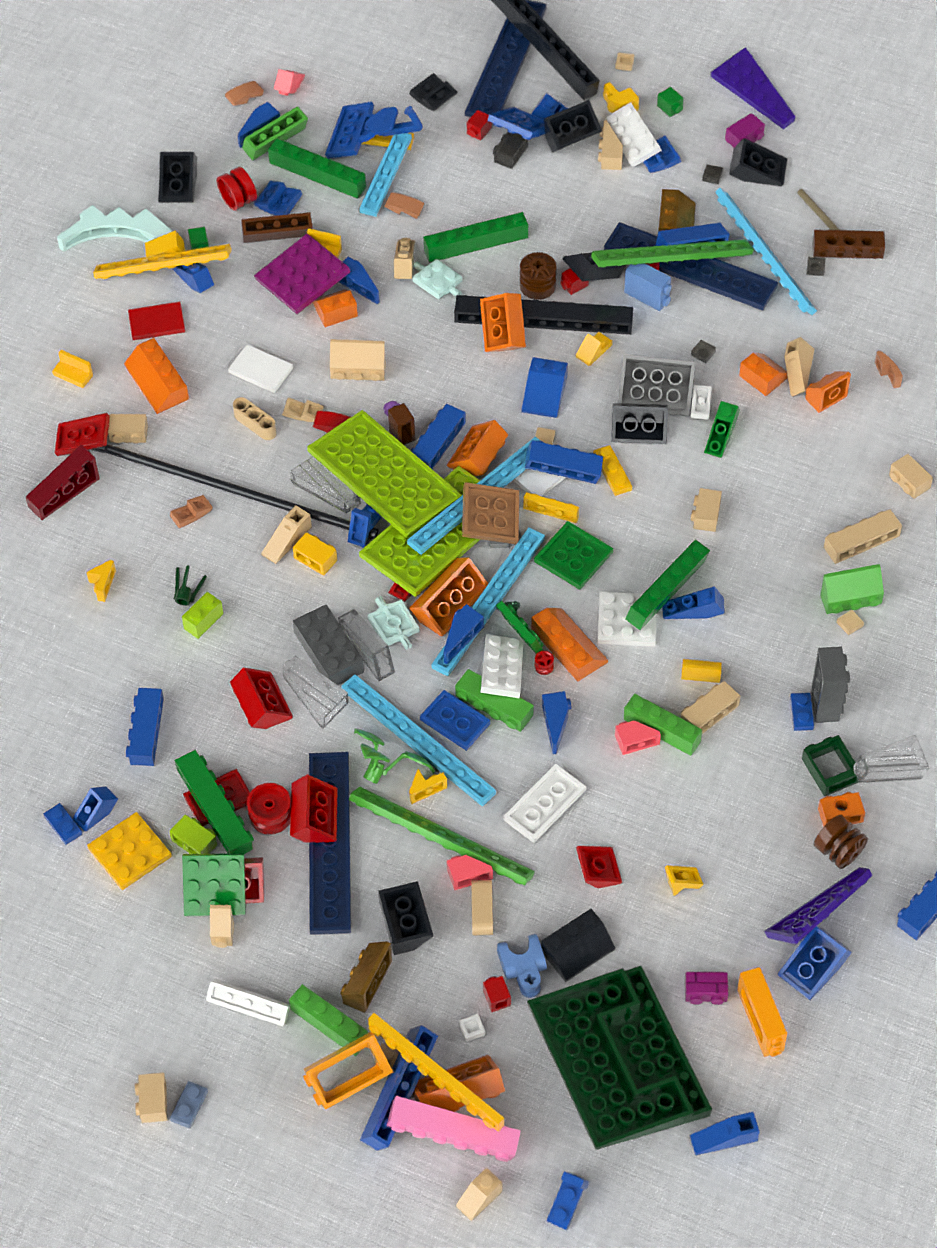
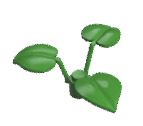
(375, 767)

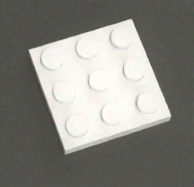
(612, 624)

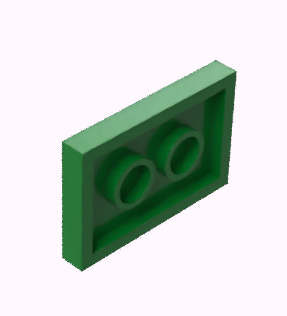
(520, 627)

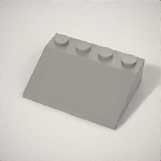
(657, 382)

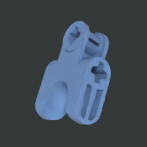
(524, 966)

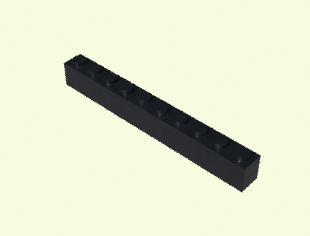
(550, 46)
(556, 315)

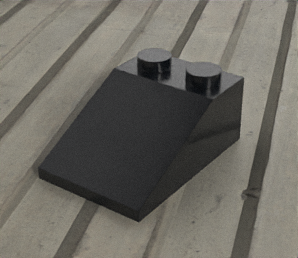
(757, 164)
(177, 177)

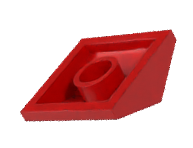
(599, 866)

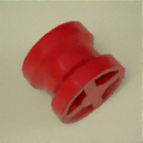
(548, 660)

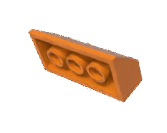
(156, 376)
(449, 592)
(567, 642)
(478, 1075)

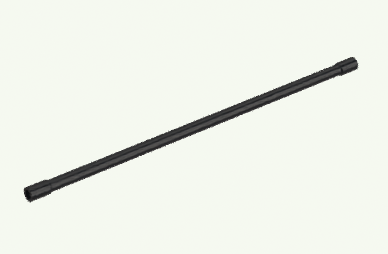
(226, 486)

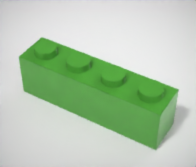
(281, 128)
(510, 710)
(672, 728)
(325, 1017)

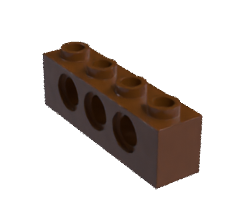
(848, 244)

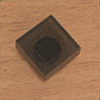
(712, 174)
(815, 266)
(703, 351)

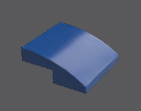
(664, 159)
(277, 198)

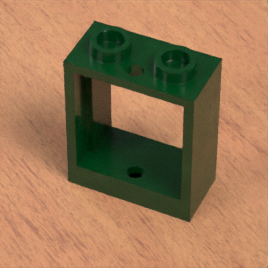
(835, 782)

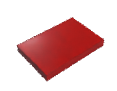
(156, 321)
(87, 431)
(235, 791)

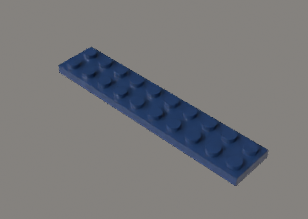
(501, 67)
(705, 273)
(331, 860)

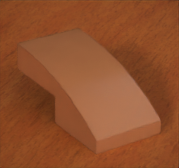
(241, 93)
(406, 204)
(888, 367)
(194, 510)

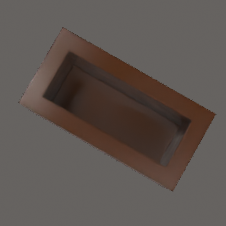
(401, 424)

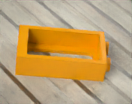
(762, 1012)
(353, 1085)

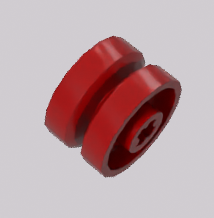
(236, 188)
(269, 808)

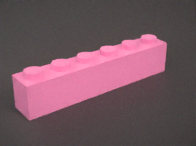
(452, 1128)

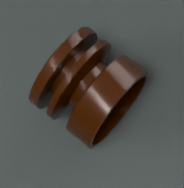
(538, 275)
(840, 841)

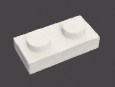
(701, 402)

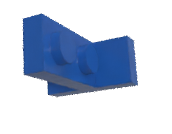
(361, 524)
(567, 1200)

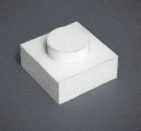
(471, 1027)

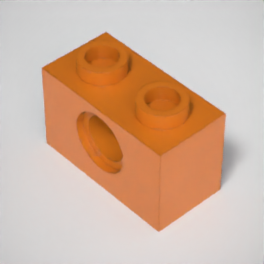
(848, 801)

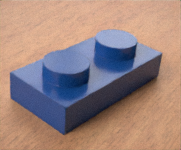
(802, 711)
(62, 824)

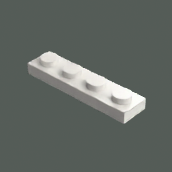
(248, 1002)

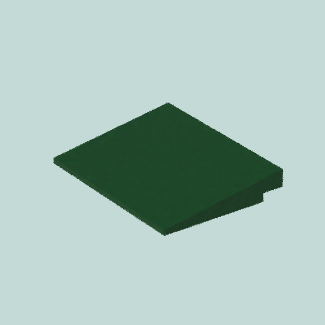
(619, 1057)

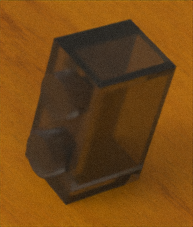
(510, 149)

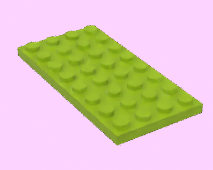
(384, 473)
(406, 566)

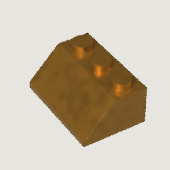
(676, 210)
(367, 976)

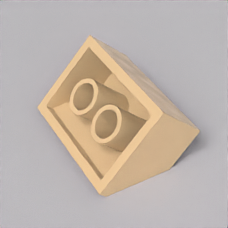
(357, 359)

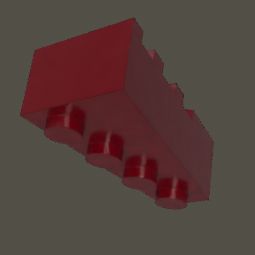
(64, 483)

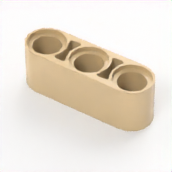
(254, 418)
(482, 907)

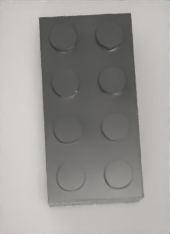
(328, 645)
(829, 684)

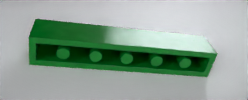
(317, 168)
(475, 237)
(667, 584)
(213, 803)

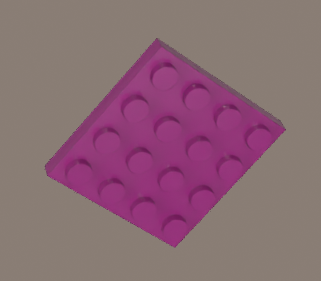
(302, 273)

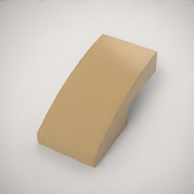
(301, 411)

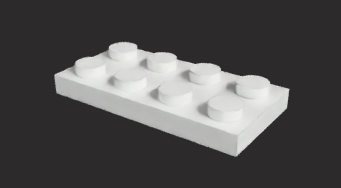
(633, 134)
(502, 666)
(544, 803)

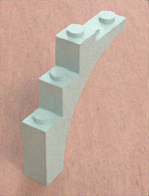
(117, 223)

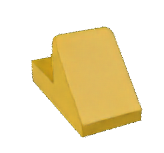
(593, 348)
(102, 578)
(424, 788)
(682, 877)

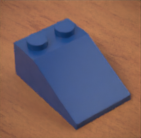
(545, 387)
(814, 962)

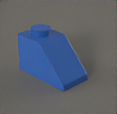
(95, 807)

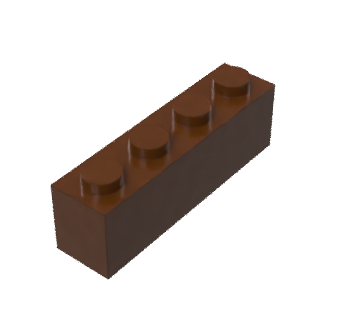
(276, 227)

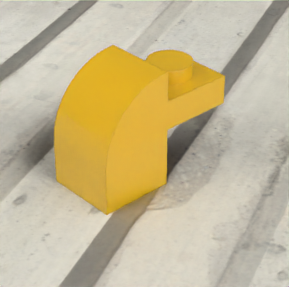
(617, 100)

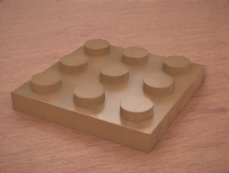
(490, 513)

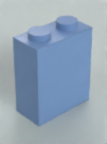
(648, 285)

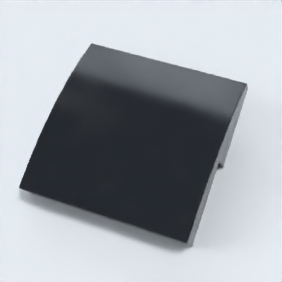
(432, 92)

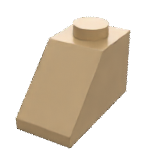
(221, 925)
(479, 1194)

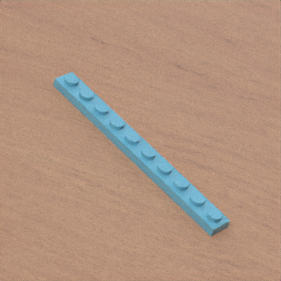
(768, 256)
(452, 515)
(497, 589)
(419, 740)

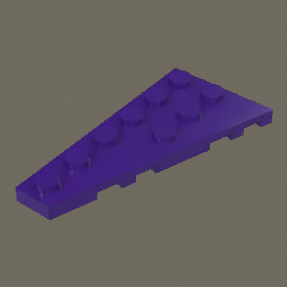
(749, 82)
(805, 918)

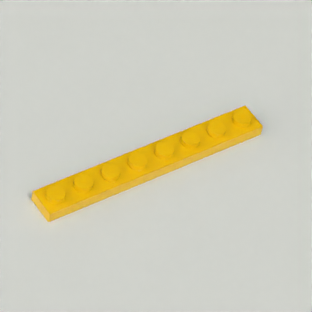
(167, 260)
(441, 1077)

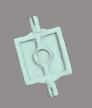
(437, 279)
(393, 622)

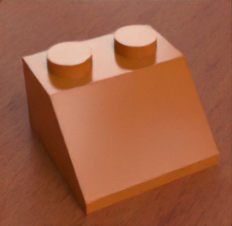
(336, 307)
(762, 373)
(828, 390)

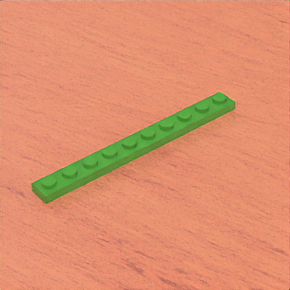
(668, 253)
(441, 835)

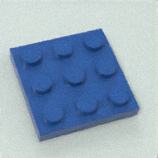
(518, 122)

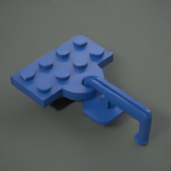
(359, 125)

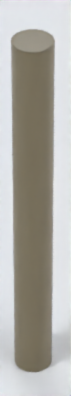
(817, 210)

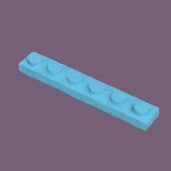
(385, 174)

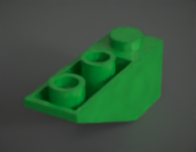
(722, 429)

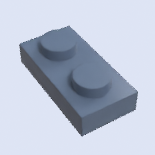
(189, 1104)

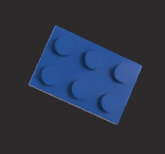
(455, 720)

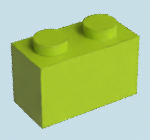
(202, 615)
(192, 836)

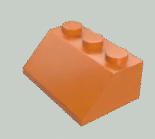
(502, 322)
(479, 448)

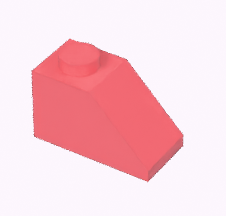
(288, 81)
(635, 736)
(465, 869)

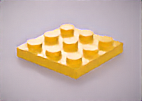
(129, 850)

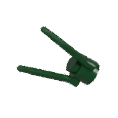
(184, 595)

